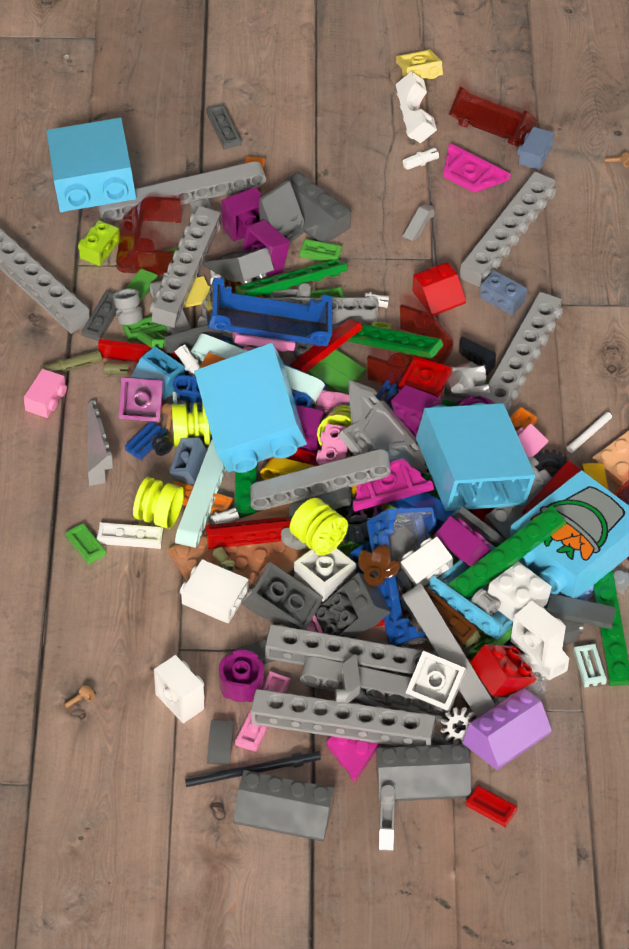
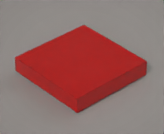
(426, 376)

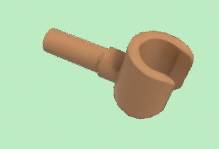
(624, 158)
(167, 410)
(85, 692)

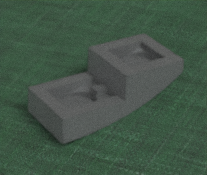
(220, 742)

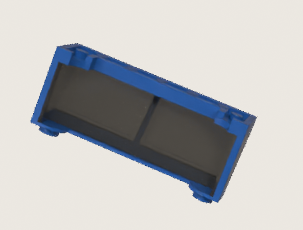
(269, 317)

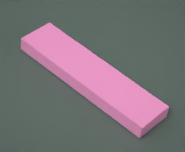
(252, 735)

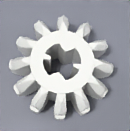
(455, 719)

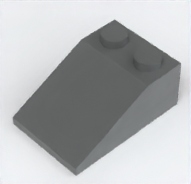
(242, 265)
(281, 598)

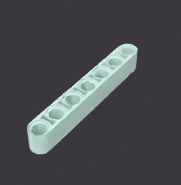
(298, 380)
(201, 499)

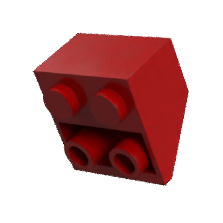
(502, 669)

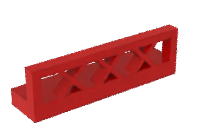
(246, 532)

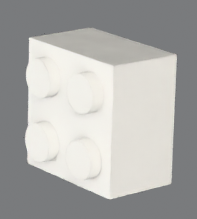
(426, 562)
(324, 573)
(517, 588)
(538, 633)
(436, 681)
(179, 688)

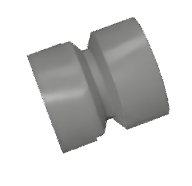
(127, 306)

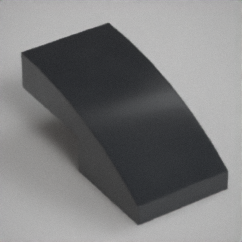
(405, 585)

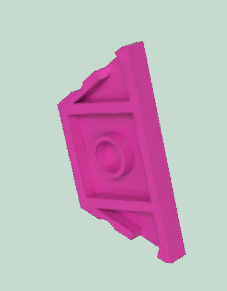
(472, 171)
(399, 484)
(352, 754)

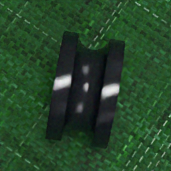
(162, 445)

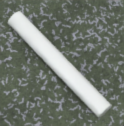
(589, 432)

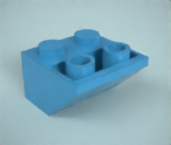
(159, 366)

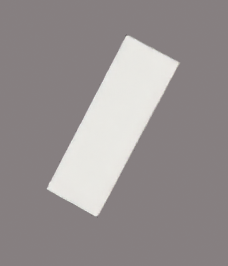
(130, 535)

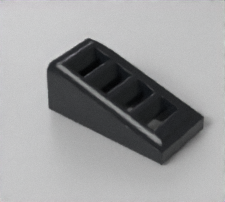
(477, 354)

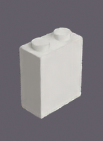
(214, 591)

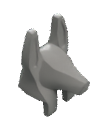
(466, 381)

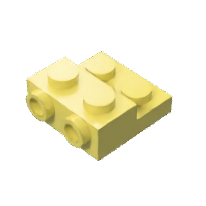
(422, 63)

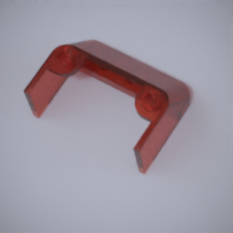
(491, 117)
(137, 252)
(416, 322)

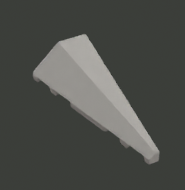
(98, 448)

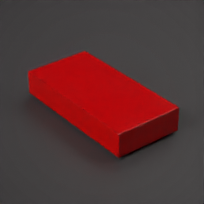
(491, 806)

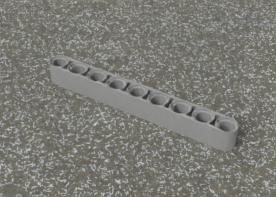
(192, 188)
(358, 309)

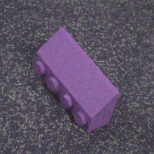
(508, 729)

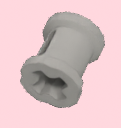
(485, 602)

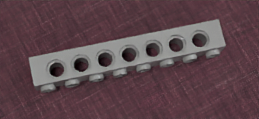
(507, 229)
(185, 267)
(41, 285)
(524, 350)
(345, 647)
(383, 724)

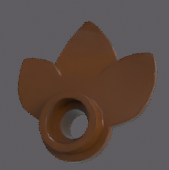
(379, 562)

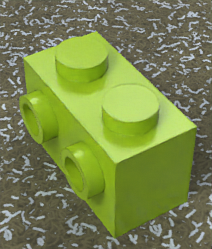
(99, 243)

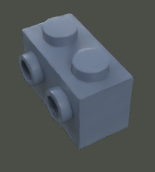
(535, 148)
(503, 293)
(188, 460)

